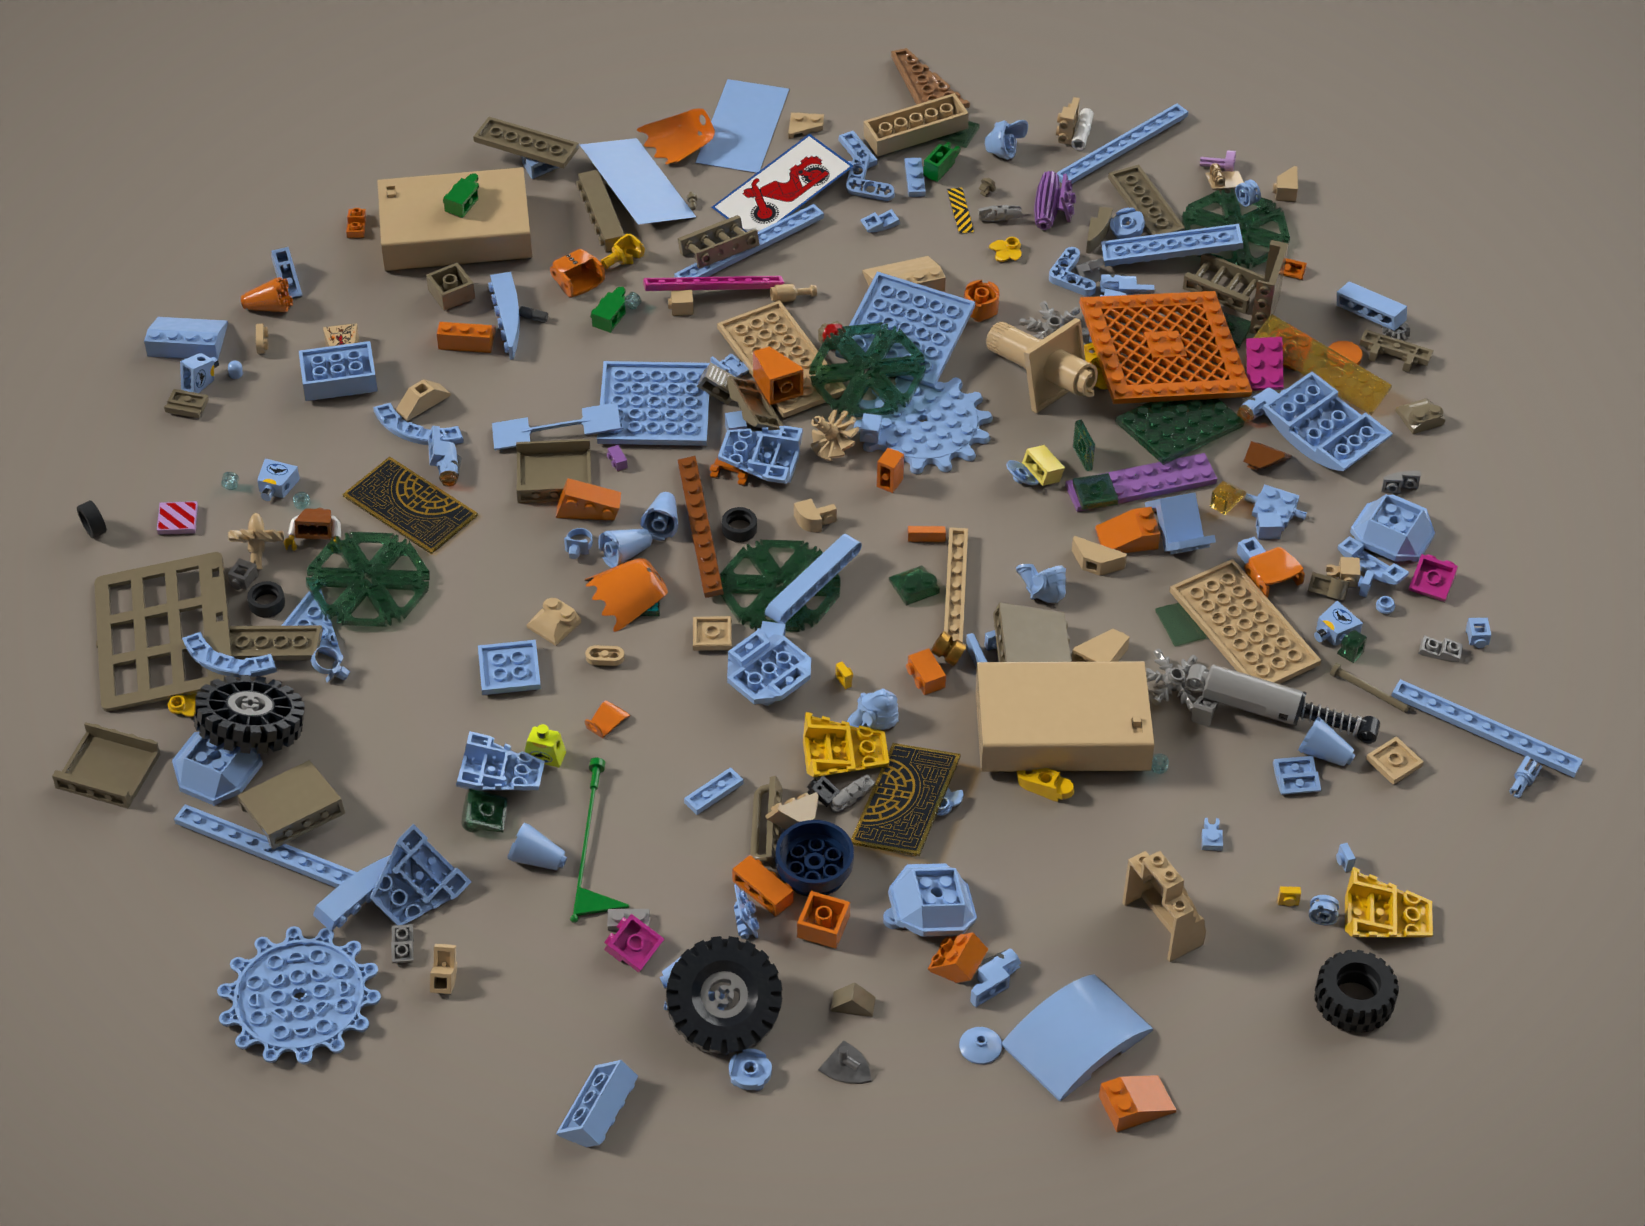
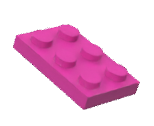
(1265, 363)

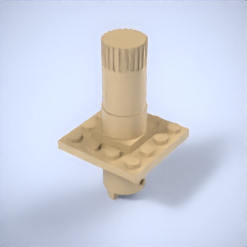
(1051, 363)

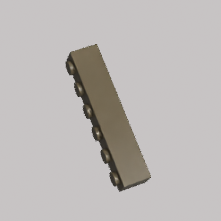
(600, 209)

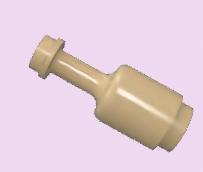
(788, 292)

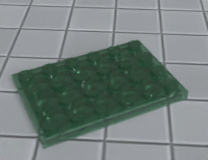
(1178, 427)

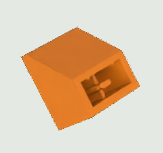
(958, 957)

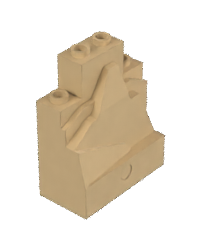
(1164, 893)

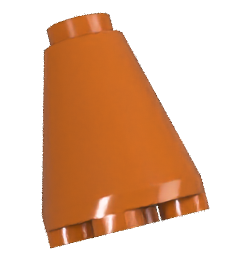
(268, 297)

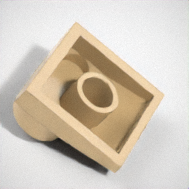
(554, 621)

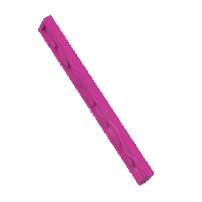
(711, 283)

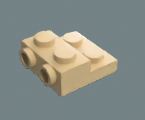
(1068, 121)

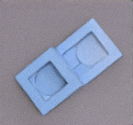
(877, 223)

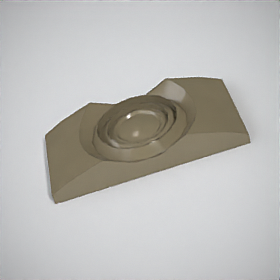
(753, 403)

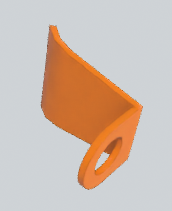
(606, 719)

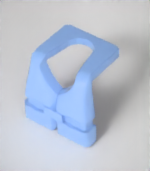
(731, 365)

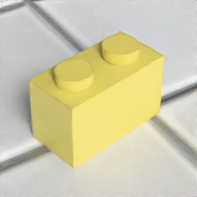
(1043, 465)

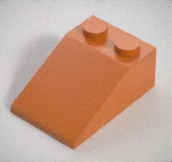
(1130, 531)
(1135, 1100)

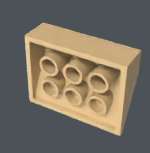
(918, 270)

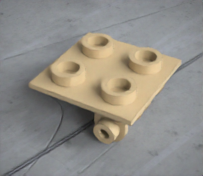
(1223, 180)

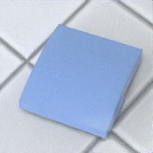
(1296, 775)

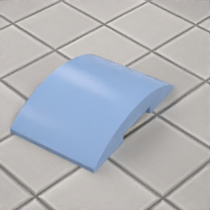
(1323, 424)
(1074, 1035)

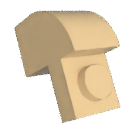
(813, 518)
(444, 969)

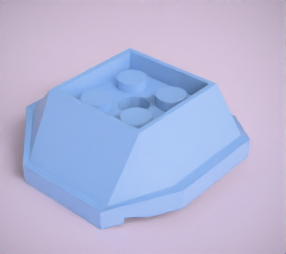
(1394, 528)
(767, 668)
(213, 772)
(932, 900)

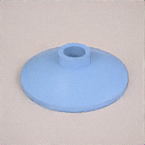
(1021, 473)
(980, 1052)

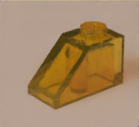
(1226, 496)

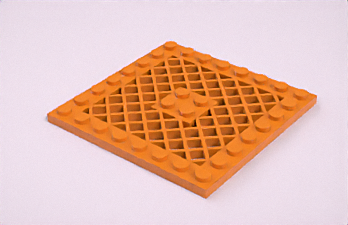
(1164, 347)

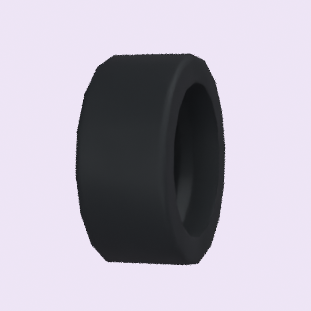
(91, 519)
(739, 535)
(270, 609)

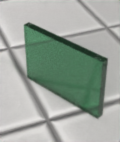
(1179, 624)

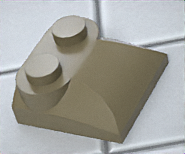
(1421, 415)

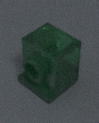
(1353, 646)

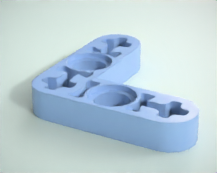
(860, 179)
(1082, 286)

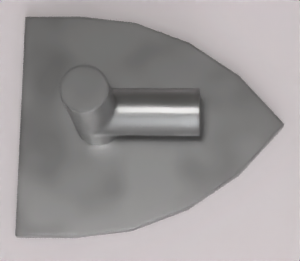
(846, 1065)

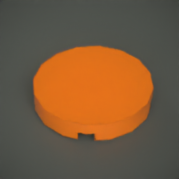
(1348, 350)

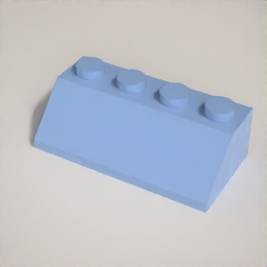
(598, 1104)

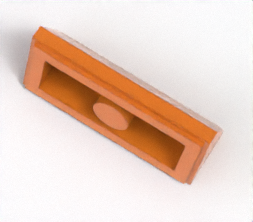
(1295, 269)
(926, 534)

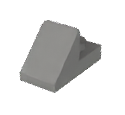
(1090, 269)
(1203, 711)

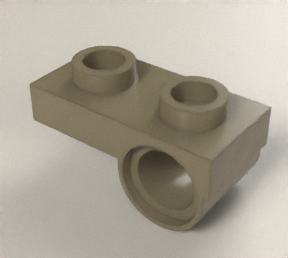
(1328, 586)

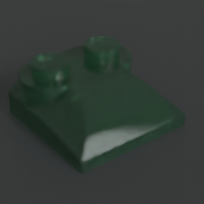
(915, 584)
(484, 811)

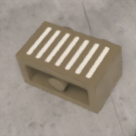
(715, 383)

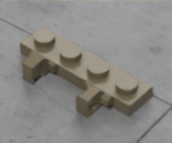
(1408, 352)

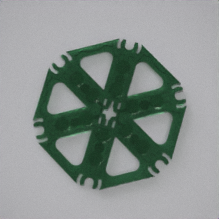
(1248, 223)
(858, 361)
(377, 569)
(766, 582)

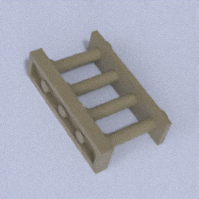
(715, 233)
(1225, 295)

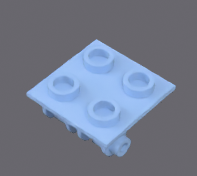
(744, 914)

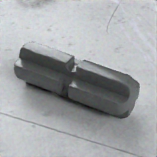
(530, 313)

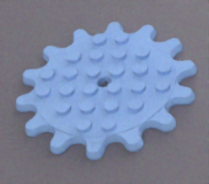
(946, 434)
(278, 1020)

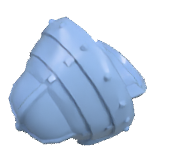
(1003, 138)
(1045, 585)
(876, 710)

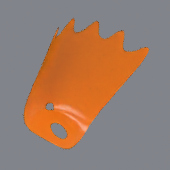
(678, 135)
(628, 590)

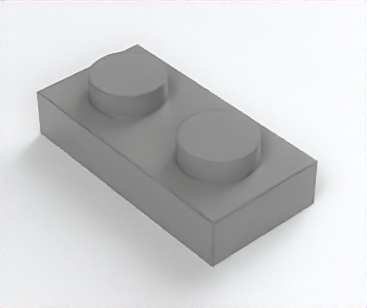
(616, 916)

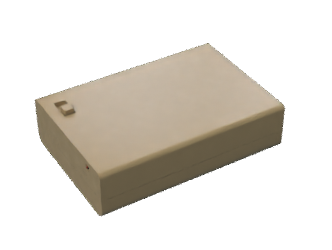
(422, 234)
(1064, 716)

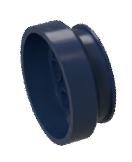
(814, 852)

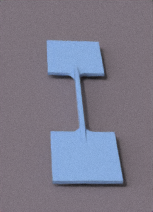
(595, 420)

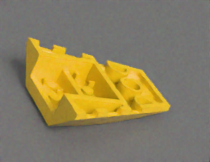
(840, 747)
(1384, 910)

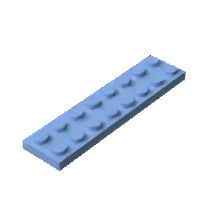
(1172, 245)

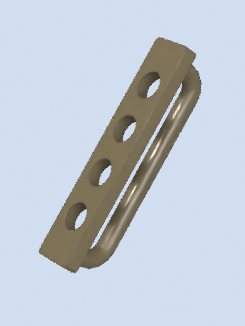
(773, 830)

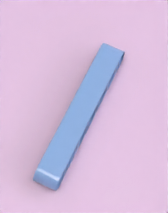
(813, 579)

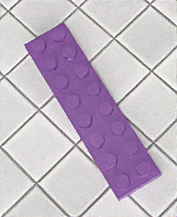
(1156, 479)

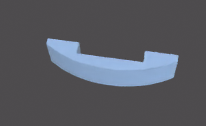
(1382, 572)

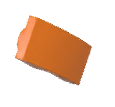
(356, 223)

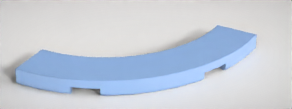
(409, 431)
(225, 664)

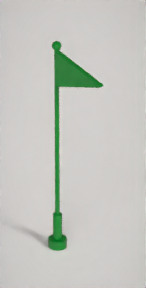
(588, 901)

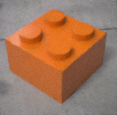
(823, 919)

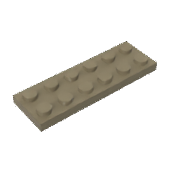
(526, 142)
(1143, 196)
(279, 641)

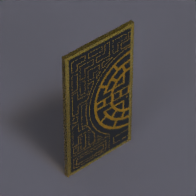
(410, 505)
(905, 799)

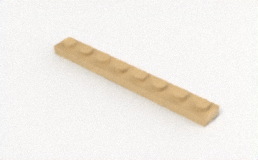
(956, 582)

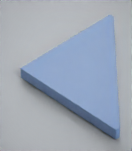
(308, 614)

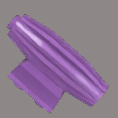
(1053, 198)

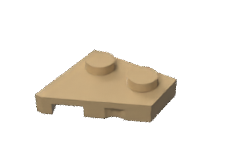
(805, 123)

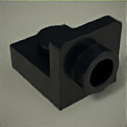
(824, 789)

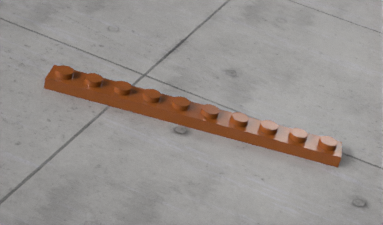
(700, 527)

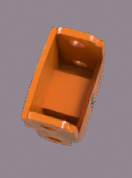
(577, 272)
(1272, 568)

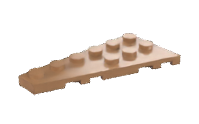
(920, 80)

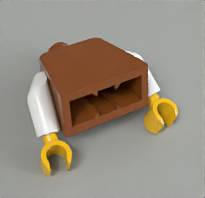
(313, 525)

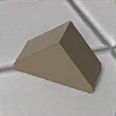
(853, 1000)

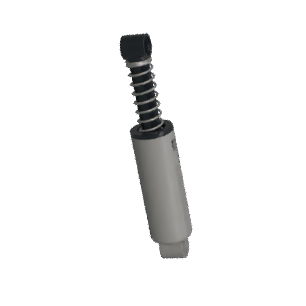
(1273, 700)

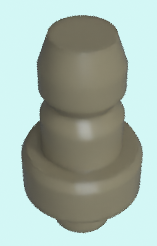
(692, 198)

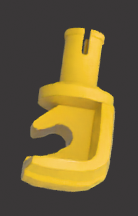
(624, 251)

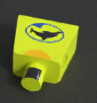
(546, 745)

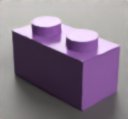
(617, 458)

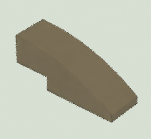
(1098, 228)

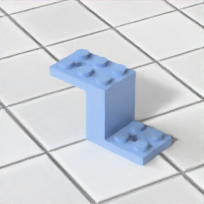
(1180, 523)

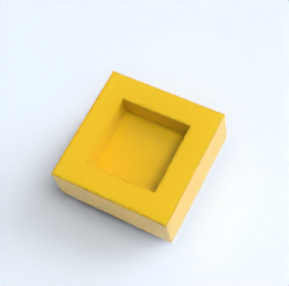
(844, 675)
(1289, 896)

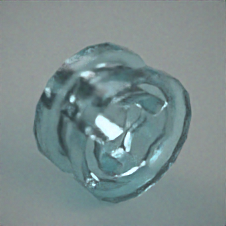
(632, 300)
(230, 480)
(301, 496)
(1159, 769)

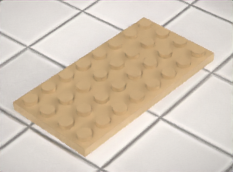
(776, 328)
(1244, 624)

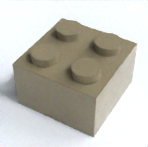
(450, 286)

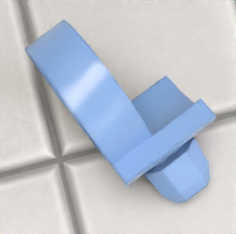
(576, 547)
(341, 672)

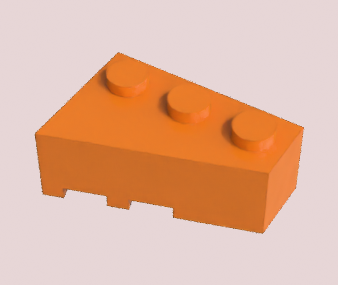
(587, 501)

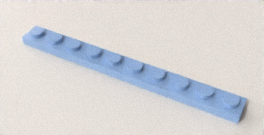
(1124, 143)
(766, 238)
(1487, 728)
(258, 845)

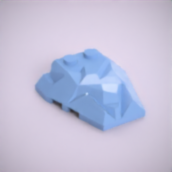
(763, 453)
(496, 767)
(416, 879)

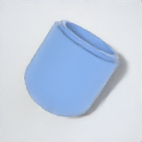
(235, 369)

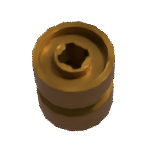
(948, 648)

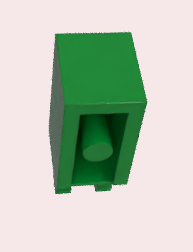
(940, 161)
(462, 196)
(609, 310)

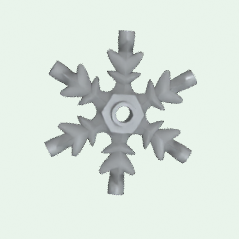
(1053, 322)
(1173, 679)

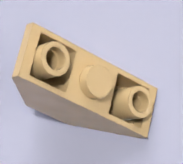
(420, 398)
(1096, 557)
(794, 810)

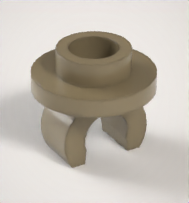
(987, 186)

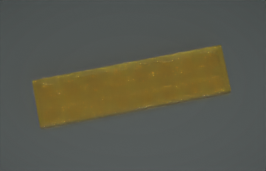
(1309, 355)

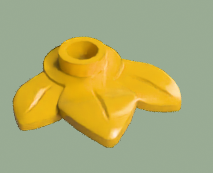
(1006, 249)
(182, 704)

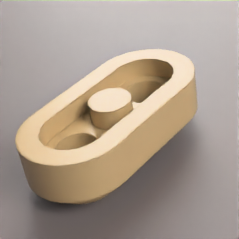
(261, 342)
(605, 655)

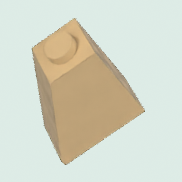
(1102, 648)

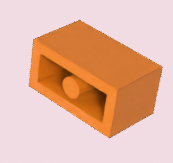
(890, 470)
(926, 671)

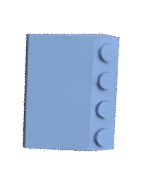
(185, 337)
(337, 371)

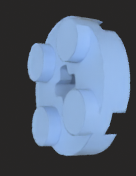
(1124, 231)
(750, 1080)

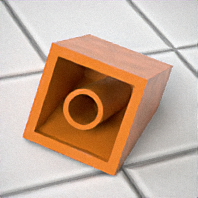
(777, 375)

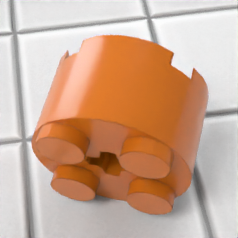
(985, 298)

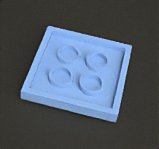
(509, 667)

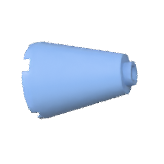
(661, 517)
(623, 544)
(1326, 744)
(536, 849)

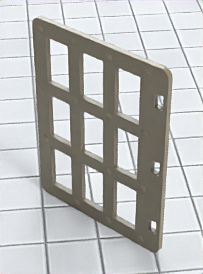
(216, 634)

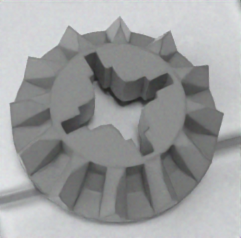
(1402, 333)

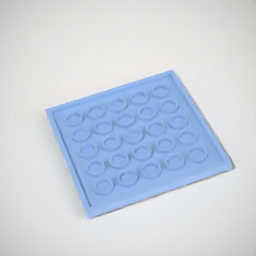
(924, 315)
(656, 403)

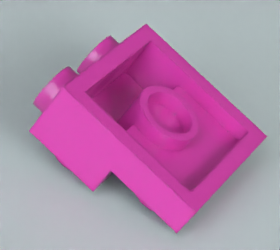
(1433, 577)
(633, 942)

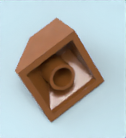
(1263, 456)

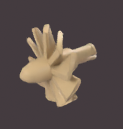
(831, 437)
(256, 538)

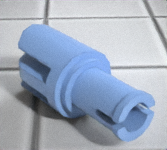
(1524, 777)

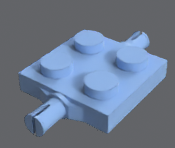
(1276, 501)

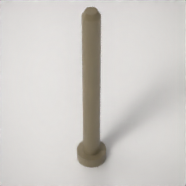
(1336, 670)

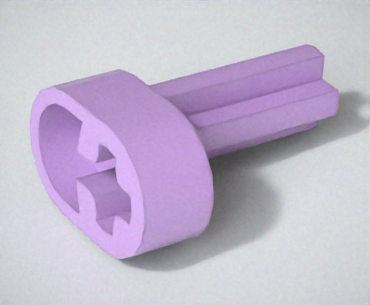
(1227, 163)

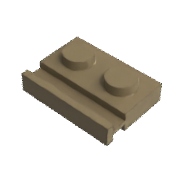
(186, 403)

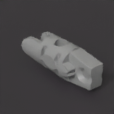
(999, 213)
(851, 794)

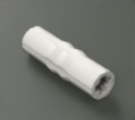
(1082, 129)

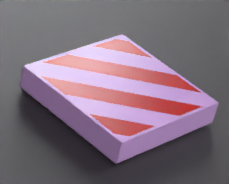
(177, 517)

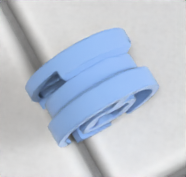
(1247, 193)
(1324, 911)

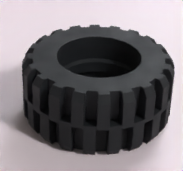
(1360, 969)

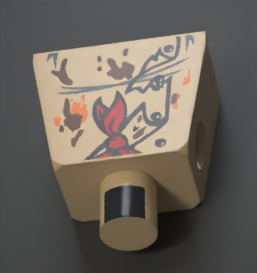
(341, 334)

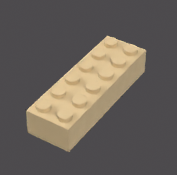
(916, 124)

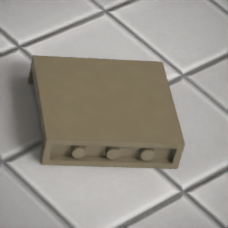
(1269, 290)
(547, 465)
(1030, 634)
(108, 766)
(292, 803)

